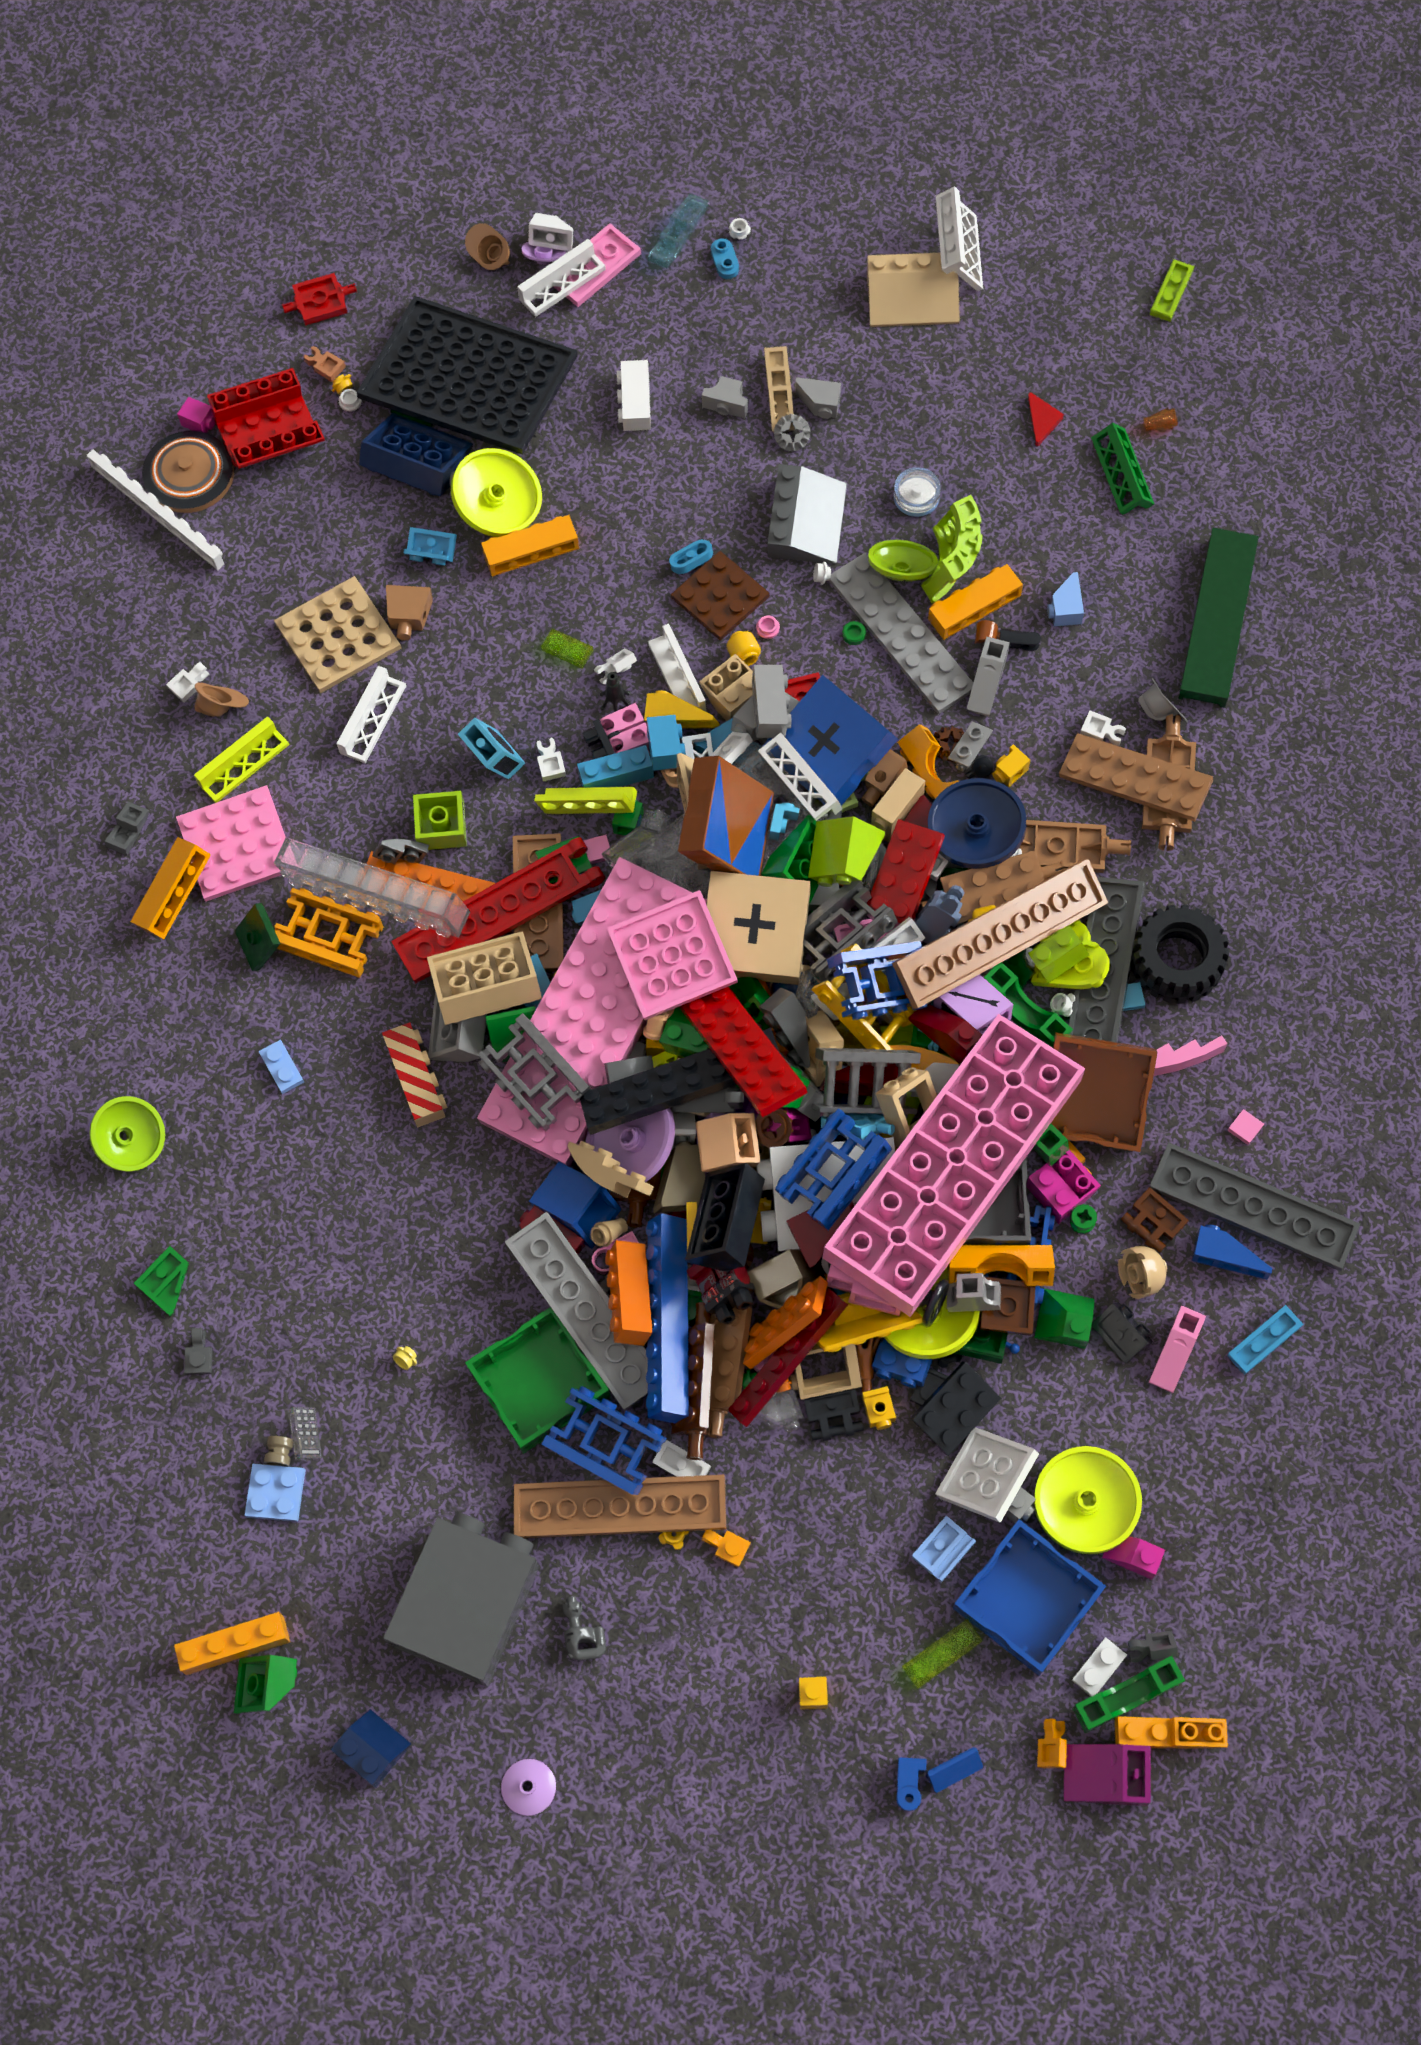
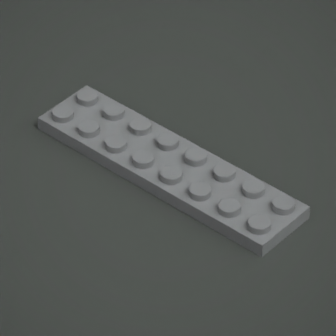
(902, 634)
(580, 1307)

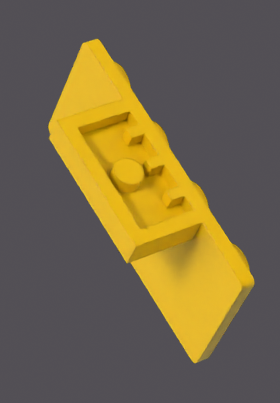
(862, 1323)

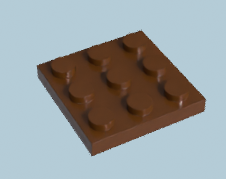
(720, 595)

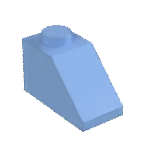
(1067, 603)

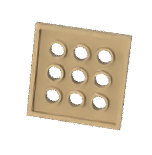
(333, 648)

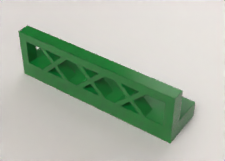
(1129, 467)

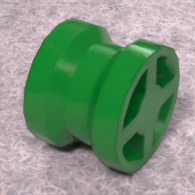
(1081, 1224)

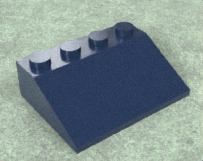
(413, 453)

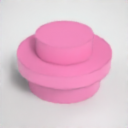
(767, 627)

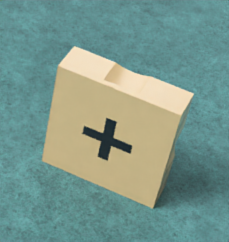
(760, 923)

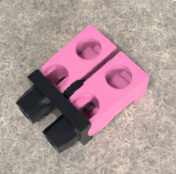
(617, 732)

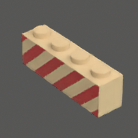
(413, 1074)

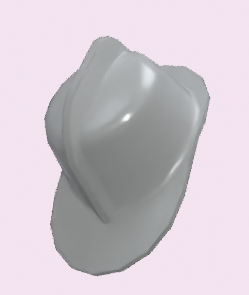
(1157, 705)

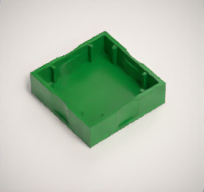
(532, 1377)

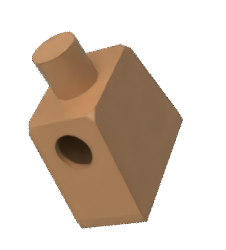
(407, 608)
(883, 776)

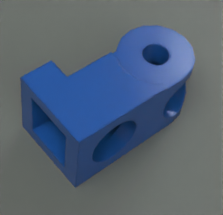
(907, 1782)

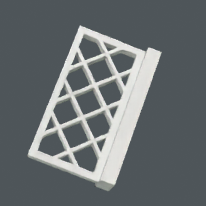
(958, 238)

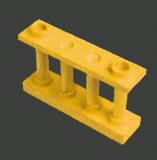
(861, 1029)

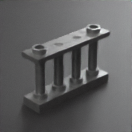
(855, 1059)

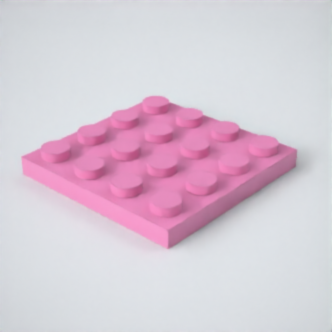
(242, 841)
(672, 955)

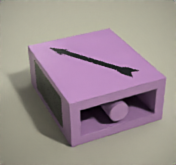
(976, 1003)

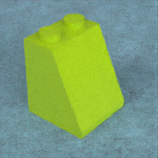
(843, 850)

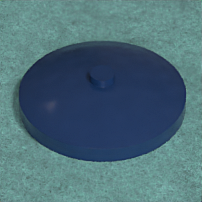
(979, 821)

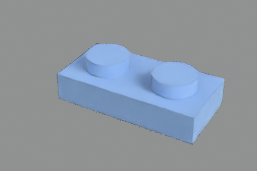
(281, 1066)

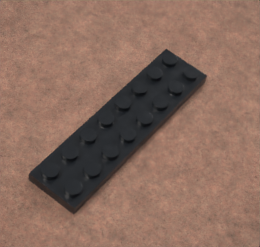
(656, 1089)

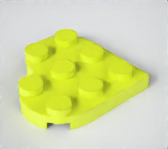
(1086, 973)

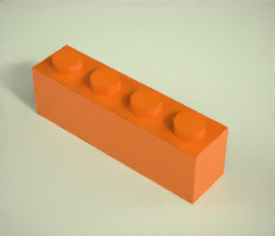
(629, 1293)

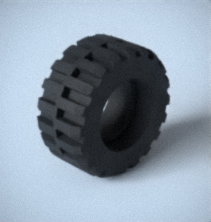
(1186, 925)

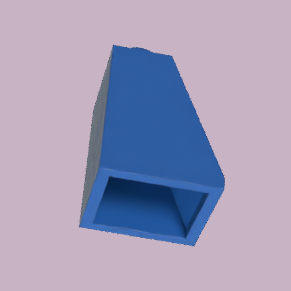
(575, 1201)

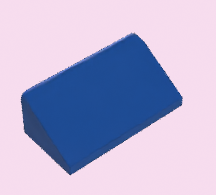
(955, 1769)

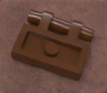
(1158, 1213)

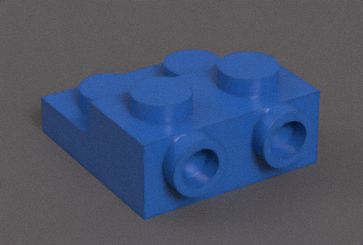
(893, 1364)

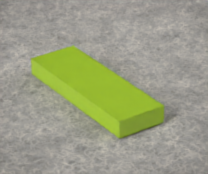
(1171, 290)

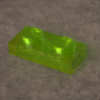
(567, 648)

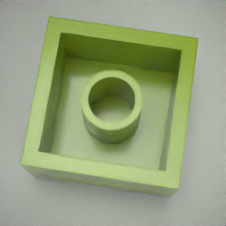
(440, 819)

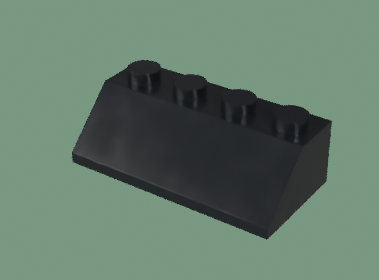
(725, 1218)

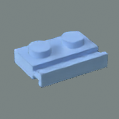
(943, 1549)

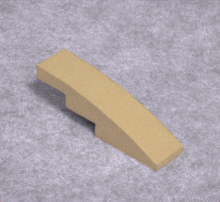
(778, 384)

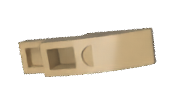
(606, 1171)

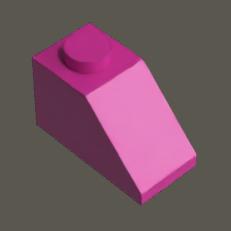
(1136, 1556)

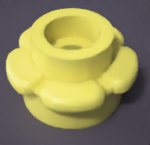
(405, 1357)

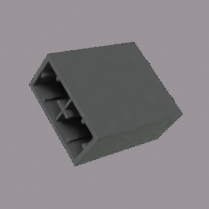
(463, 1598)

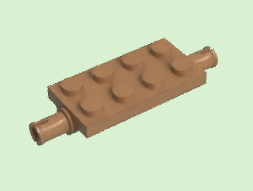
(1179, 752)
(1071, 843)
(999, 882)
(727, 1367)

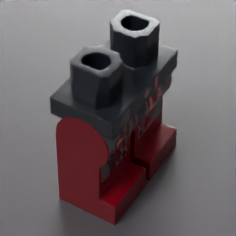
(723, 1290)

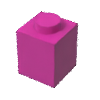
(196, 416)

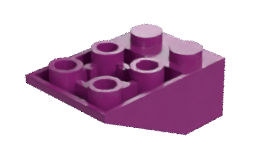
(1108, 1774)

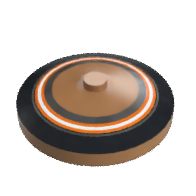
(188, 471)

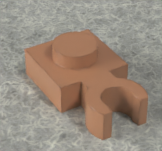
(325, 365)

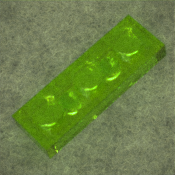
(942, 1654)

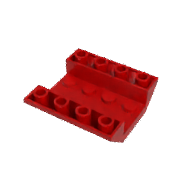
(264, 418)

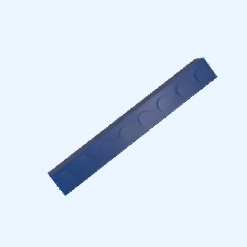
(669, 1317)

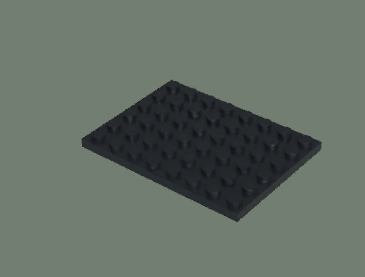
(467, 374)

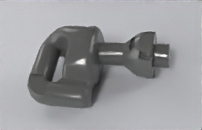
(578, 1635)

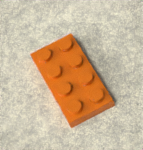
(785, 1322)

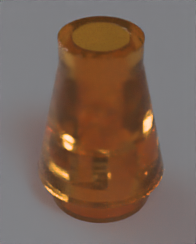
(1162, 420)

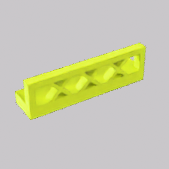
(235, 754)
(587, 800)

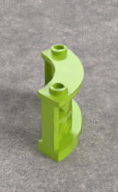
(958, 544)

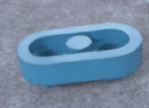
(723, 257)
(691, 556)

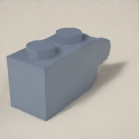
(940, 913)

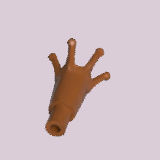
(865, 1362)

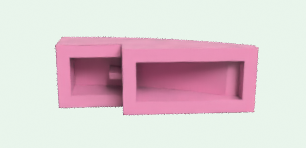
(858, 1293)

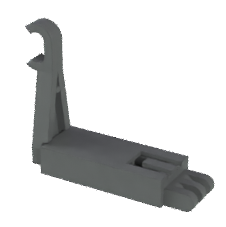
(721, 1101)

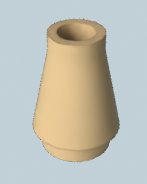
(606, 1232)

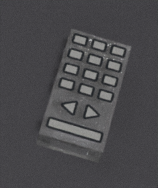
(305, 1433)

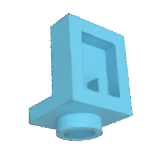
(781, 814)

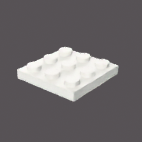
(987, 1474)

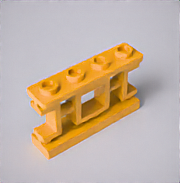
(322, 950)

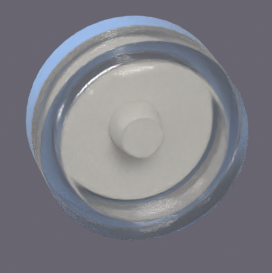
(917, 492)

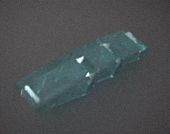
(678, 231)

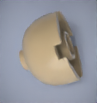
(1143, 1266)

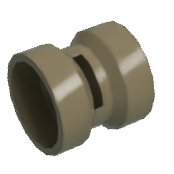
(278, 1451)

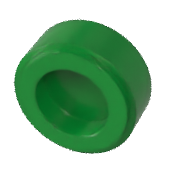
(854, 633)

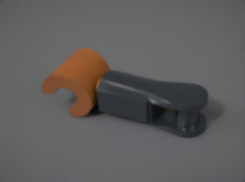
(1018, 639)

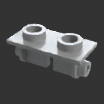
(969, 745)

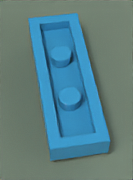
(1265, 1340)

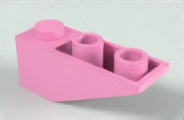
(1177, 1349)

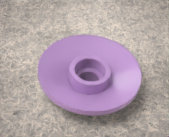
(541, 254)
(538, 1797)

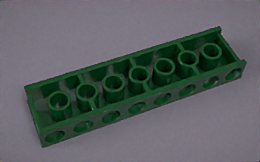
(1218, 617)

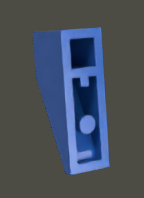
(1225, 1252)

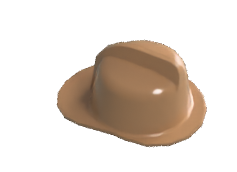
(487, 246)
(217, 700)

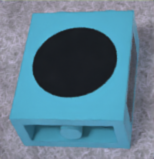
(491, 748)

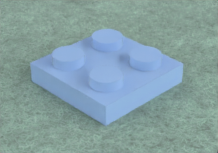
(275, 1492)

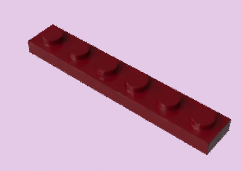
(785, 1361)

